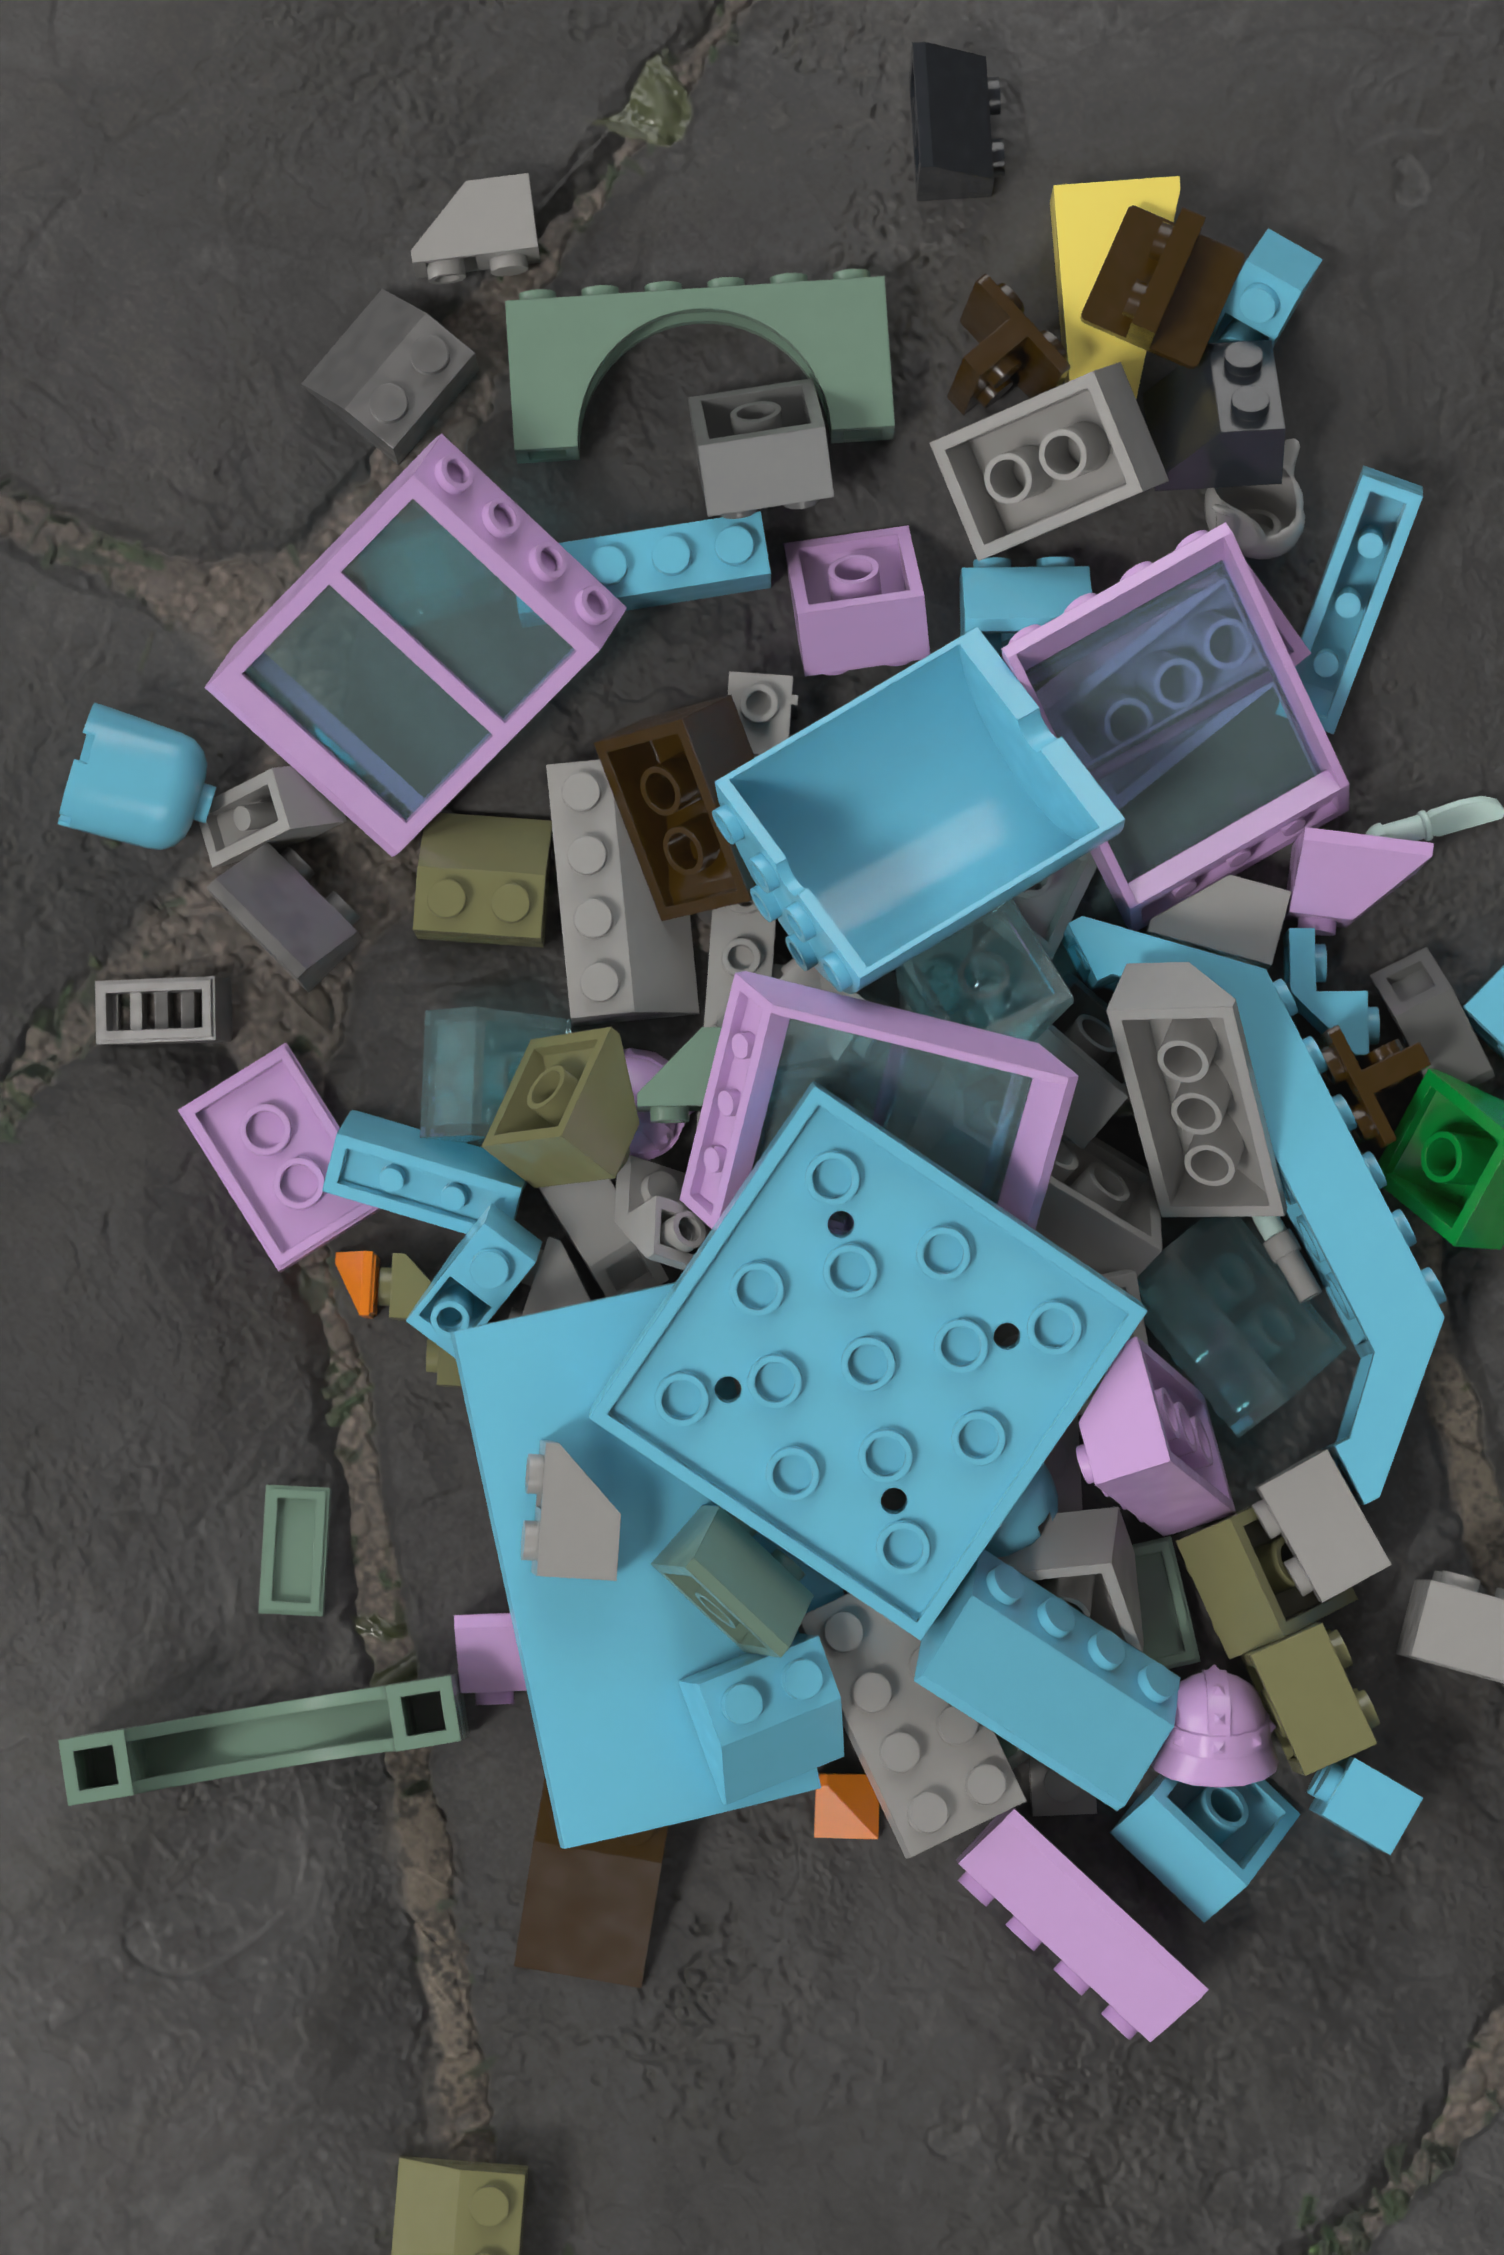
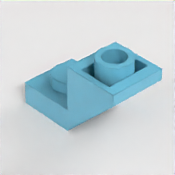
(1307, 964)

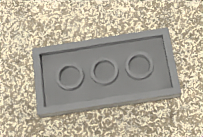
(921, 1755)

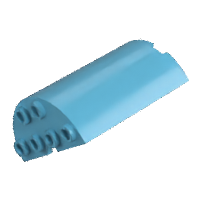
(910, 814)

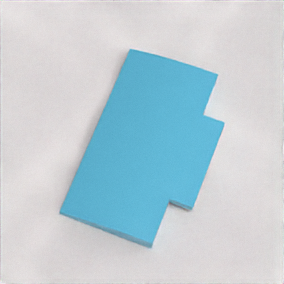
(600, 1652)

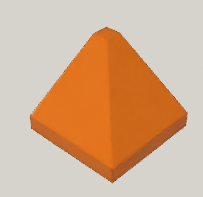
(361, 1277)
(846, 1807)

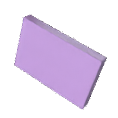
(272, 1152)

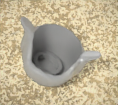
(1262, 517)

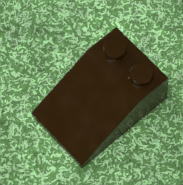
(666, 795)
(590, 1903)

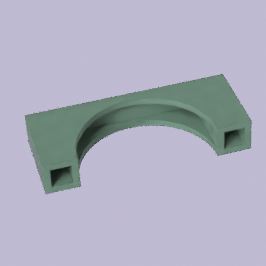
(825, 326)
(263, 1738)

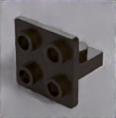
(1163, 285)
(1006, 349)
(1368, 1078)

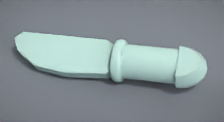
(1442, 820)

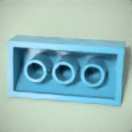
(1049, 1680)

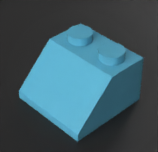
(1010, 598)
(766, 1717)
(1205, 1838)

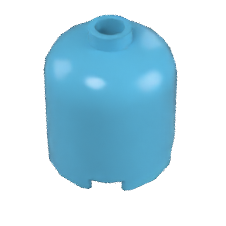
(136, 782)

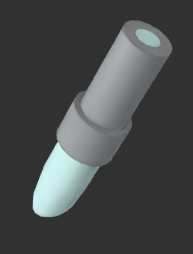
(1285, 1251)

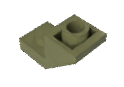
(401, 1290)

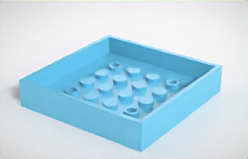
(867, 1360)

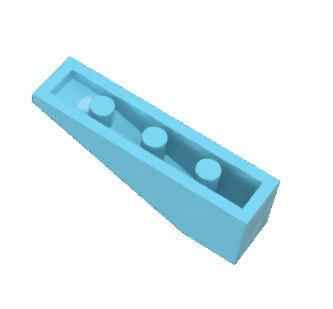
(1355, 588)

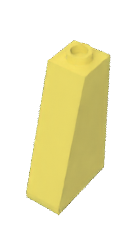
(1083, 229)

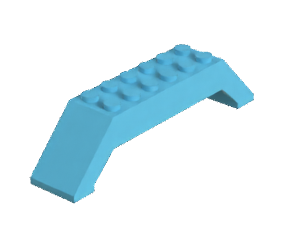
(1328, 1193)

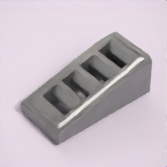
(215, 1011)

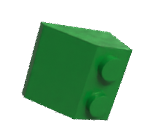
(1451, 1161)

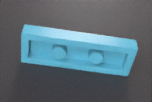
(418, 1176)

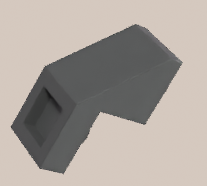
(1430, 1013)

